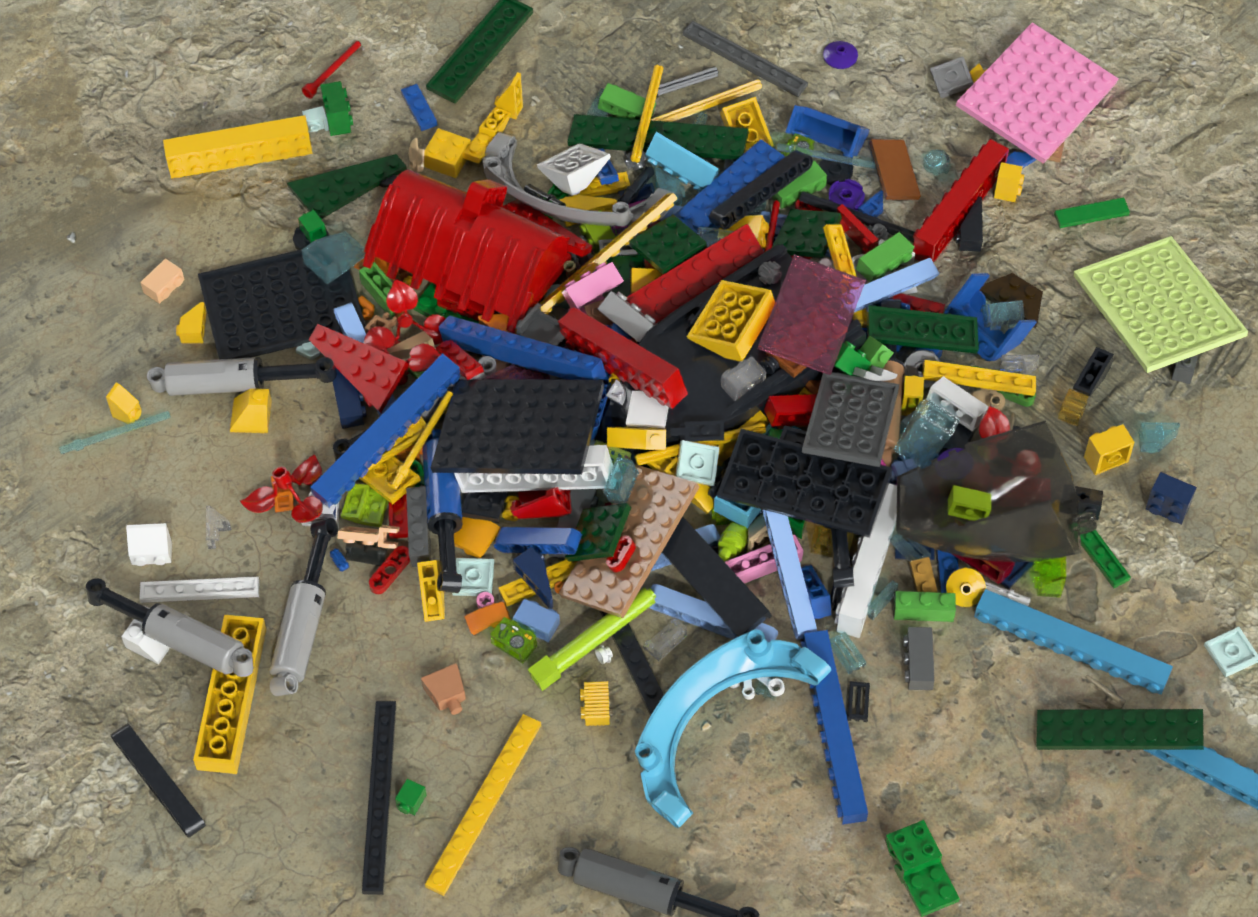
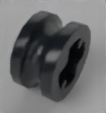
(769, 364)

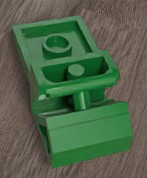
(921, 868)

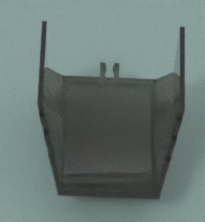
(1031, 500)

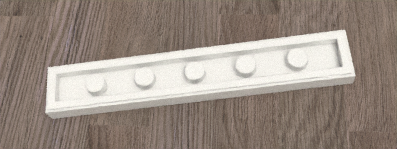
(199, 589)

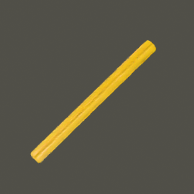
(710, 102)
(647, 113)
(673, 450)

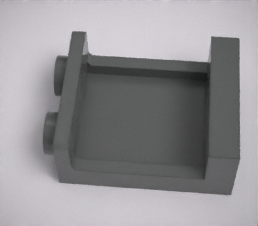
(540, 327)

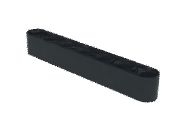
(760, 189)
(158, 780)

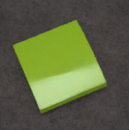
(364, 506)

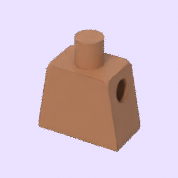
(445, 688)

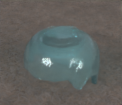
(937, 162)

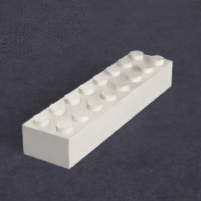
(594, 476)
(867, 568)

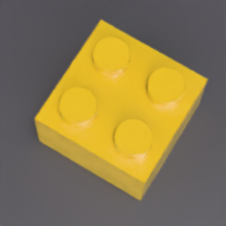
(445, 153)
(1109, 449)

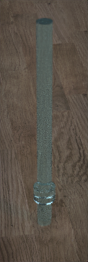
(827, 156)
(78, 444)

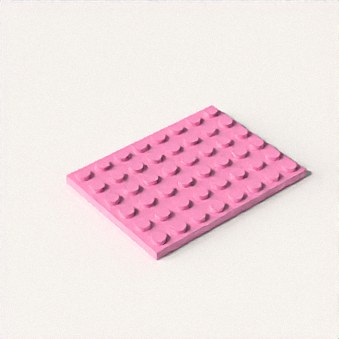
(1037, 92)

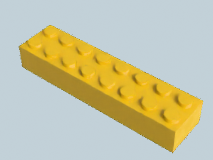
(237, 146)
(229, 702)

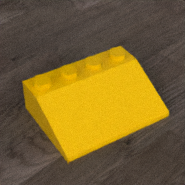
(732, 319)

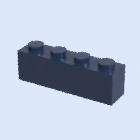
(348, 402)

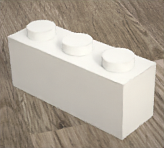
(958, 402)

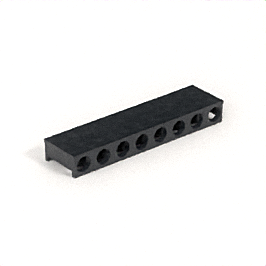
(714, 580)

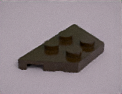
(1014, 289)

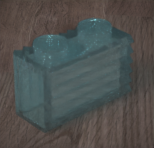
(621, 481)

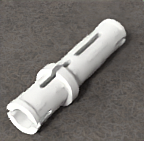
(1008, 594)

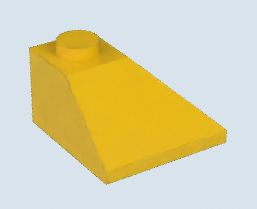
(251, 411)

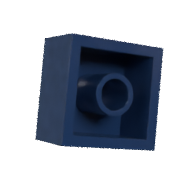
(1170, 498)

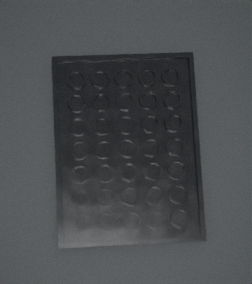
(271, 304)
(518, 426)

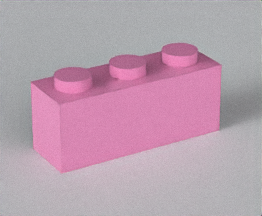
(592, 285)

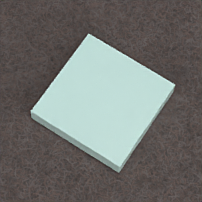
(697, 462)
(476, 576)
(1231, 651)

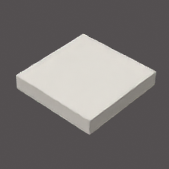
(646, 412)

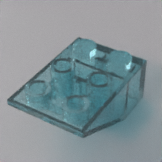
(332, 255)
(926, 433)

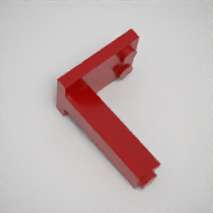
(856, 231)

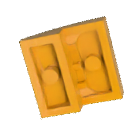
(476, 536)

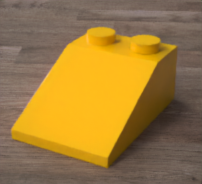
(747, 115)

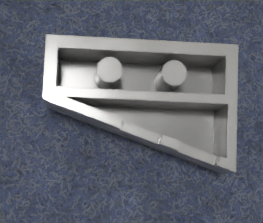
(627, 315)

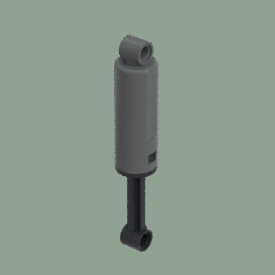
(638, 884)

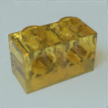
(822, 541)

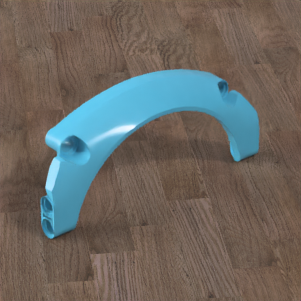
(718, 670)

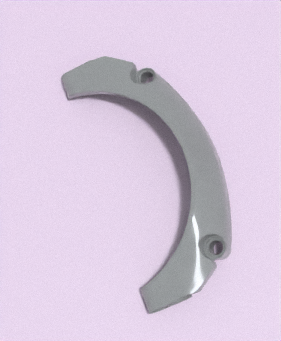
(498, 168)

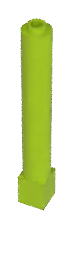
(549, 669)

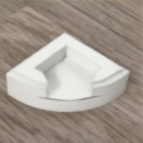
(617, 392)

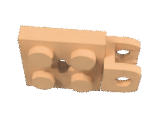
(368, 535)

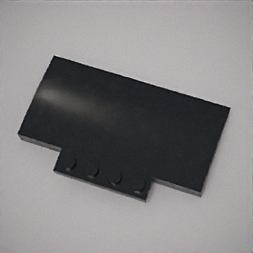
(813, 488)

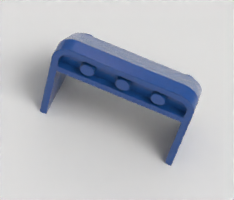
(827, 130)
(991, 343)

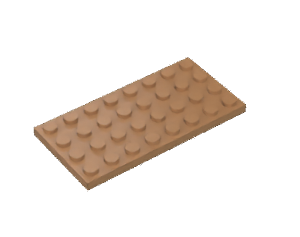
(656, 510)

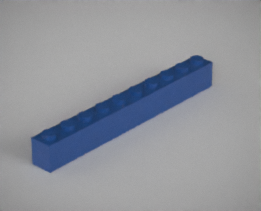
(522, 350)
(385, 431)
(836, 735)

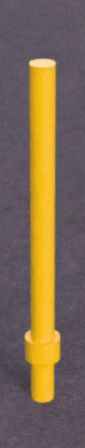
(403, 470)

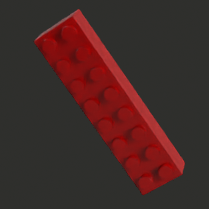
(956, 204)
(697, 274)
(623, 358)

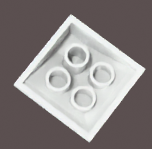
(574, 167)

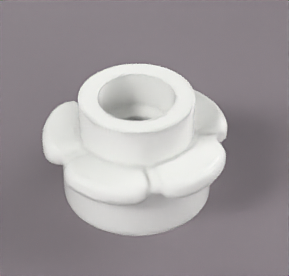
(603, 654)

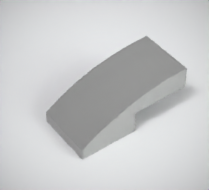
(875, 374)

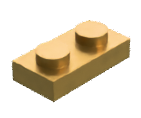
(923, 575)

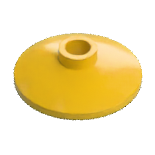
(964, 577)

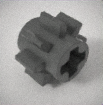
(634, 165)
(879, 231)
(769, 272)

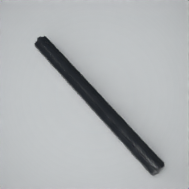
(866, 219)

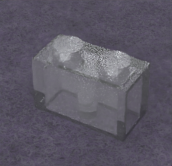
(742, 378)

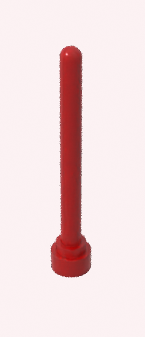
(310, 89)
(772, 225)

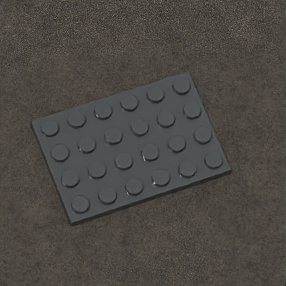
(851, 419)

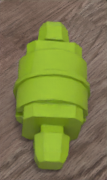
(732, 541)

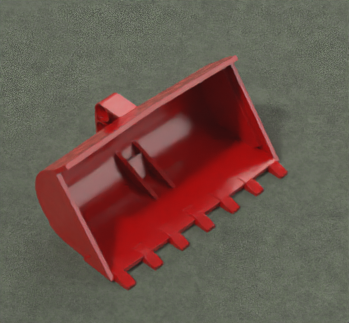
(466, 245)

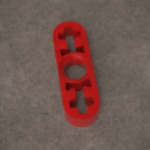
(389, 578)

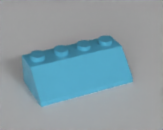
(680, 162)

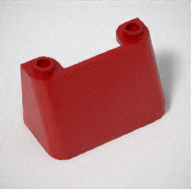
(542, 504)

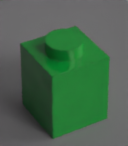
(312, 226)
(410, 797)

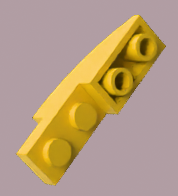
(494, 123)
(701, 497)

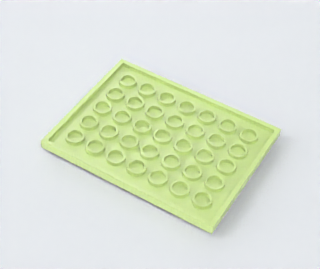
(1160, 304)

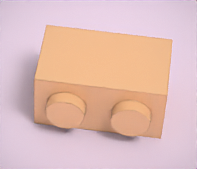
(162, 281)

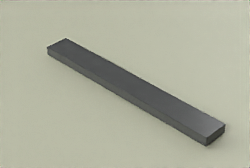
(745, 59)

